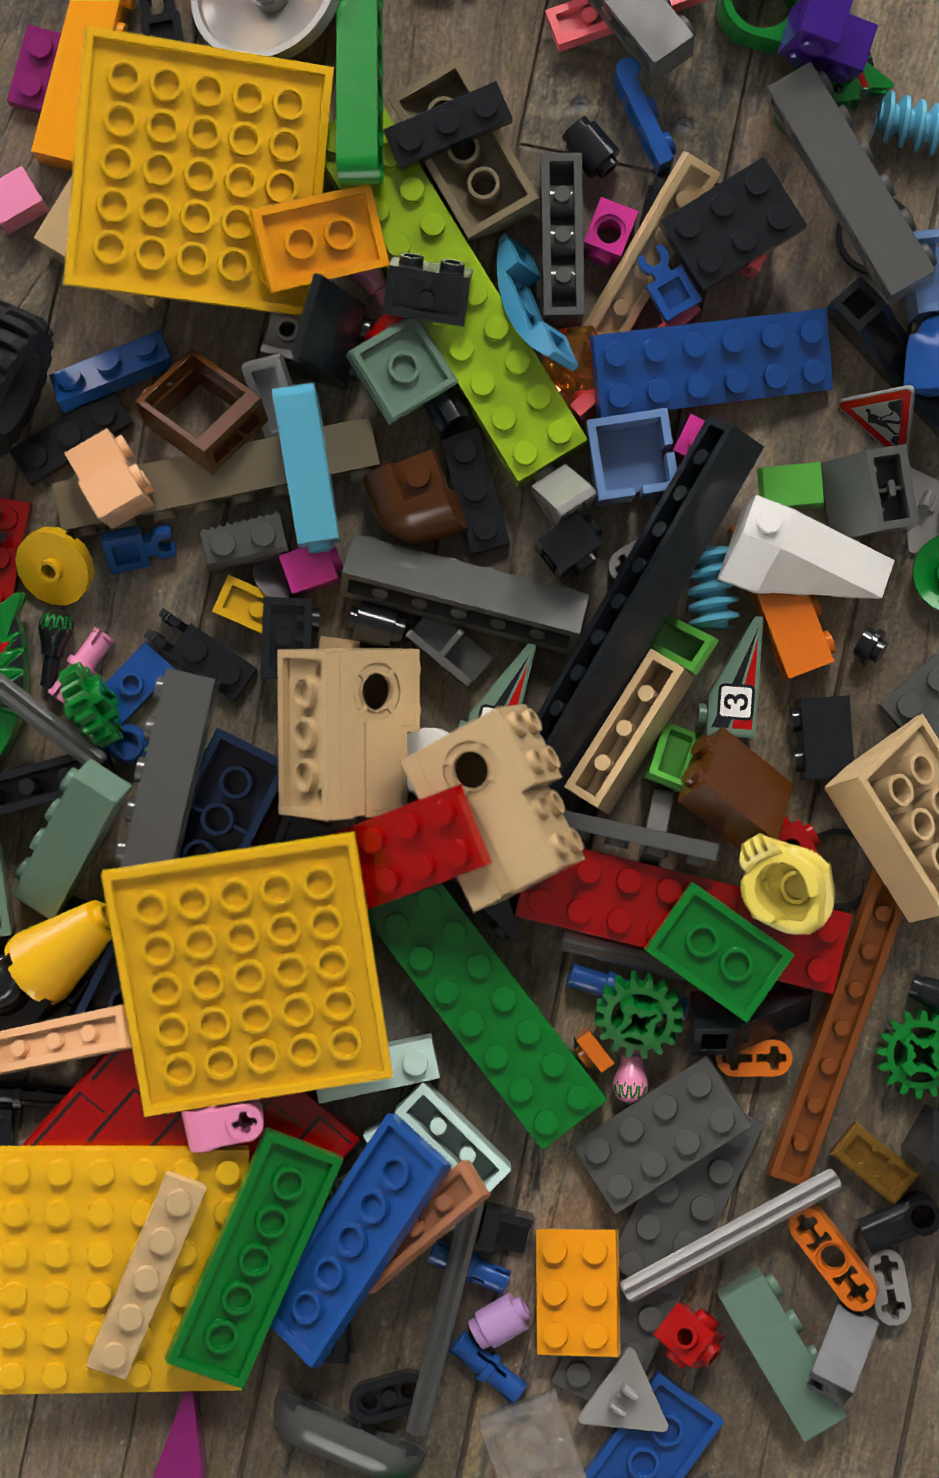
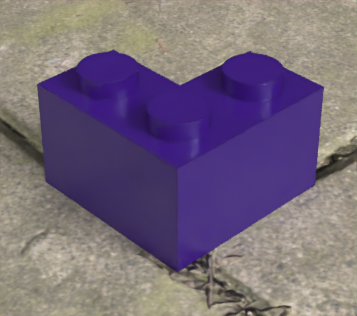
(828, 38)

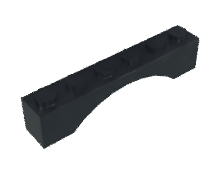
(878, 336)

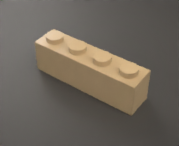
(629, 731)

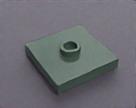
(402, 369)

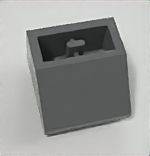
(870, 493)

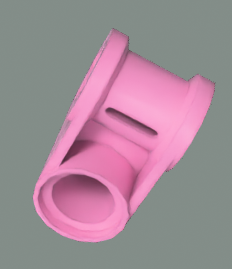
(221, 1125)

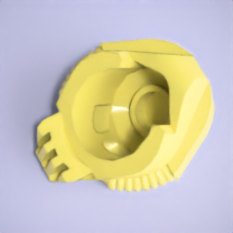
(786, 885)

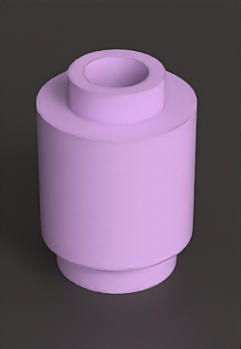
(500, 1321)

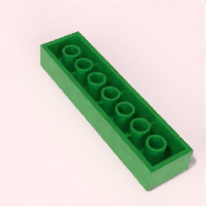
(488, 1011)

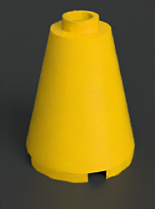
(59, 951)

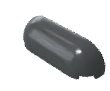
(344, 1439)

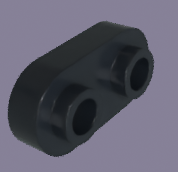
(391, 1399)

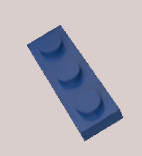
(111, 371)

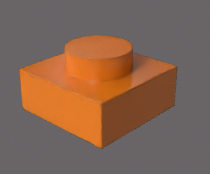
(591, 1051)

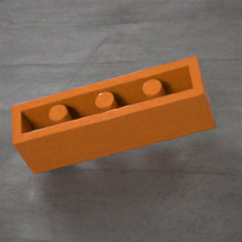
(793, 631)

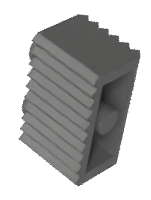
(245, 542)

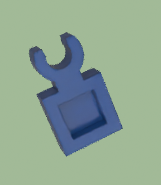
(671, 290)
(131, 549)

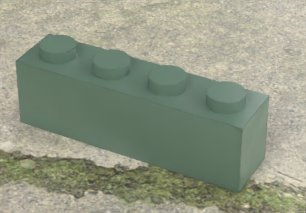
(71, 838)
(779, 1349)

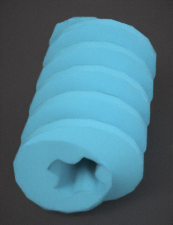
(907, 122)
(711, 592)

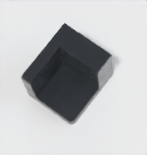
(504, 1228)

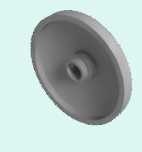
(263, 26)

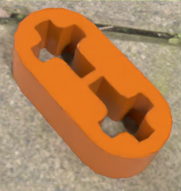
(755, 1067)

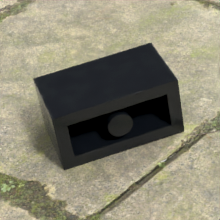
(822, 736)

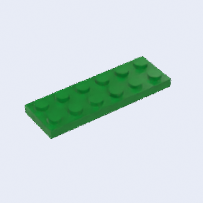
(253, 1258)

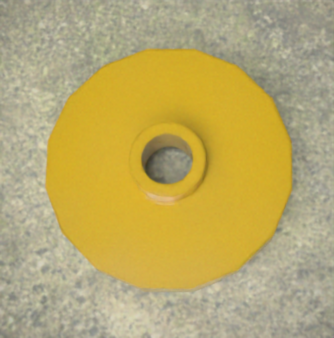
(65, 555)

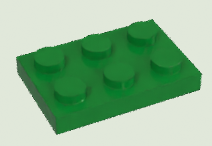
(719, 951)

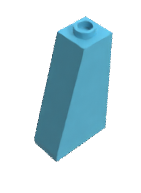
(307, 467)

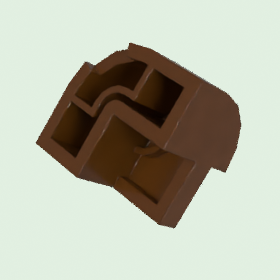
(415, 500)

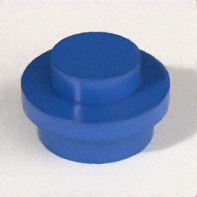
(130, 746)

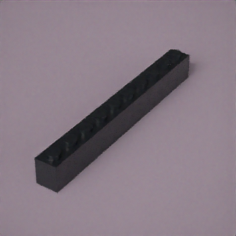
(645, 590)

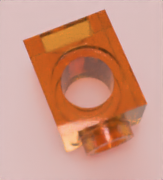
(581, 377)

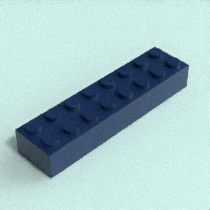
(227, 814)

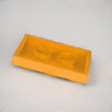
(319, 234)
(578, 1292)

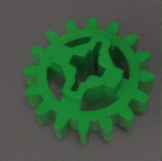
(91, 705)
(641, 1008)
(906, 1064)

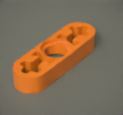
(859, 1276)

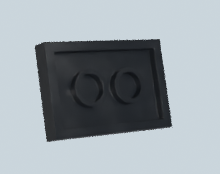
(732, 225)

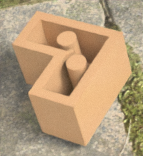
(109, 480)

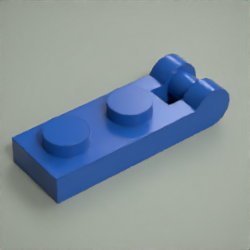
(643, 114)

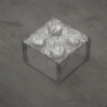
(532, 1439)

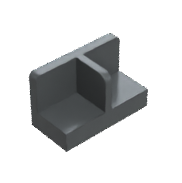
(450, 649)

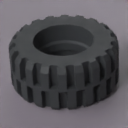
(23, 369)

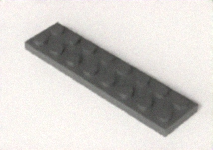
(655, 1228)

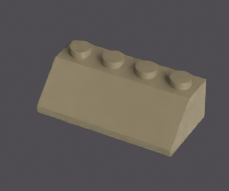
(477, 178)

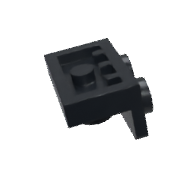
(427, 289)
(285, 625)

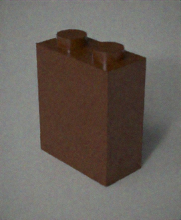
(734, 789)

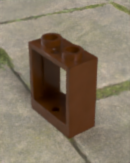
(226, 433)

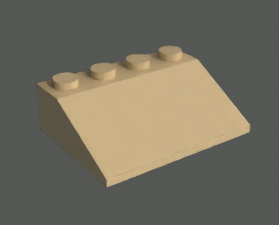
(894, 814)

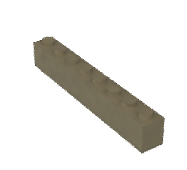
(248, 473)

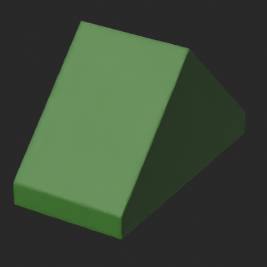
(793, 485)
(683, 644)
(670, 757)

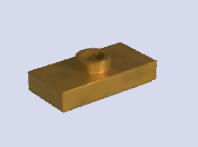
(874, 1162)

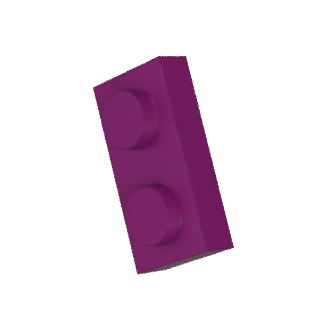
(33, 68)

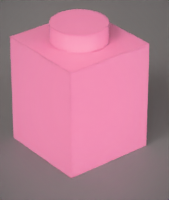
(19, 201)

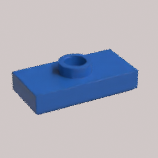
(137, 679)

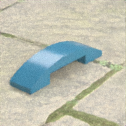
(515, 276)

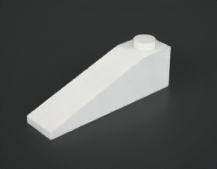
(796, 555)

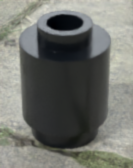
(596, 147)
(377, 625)

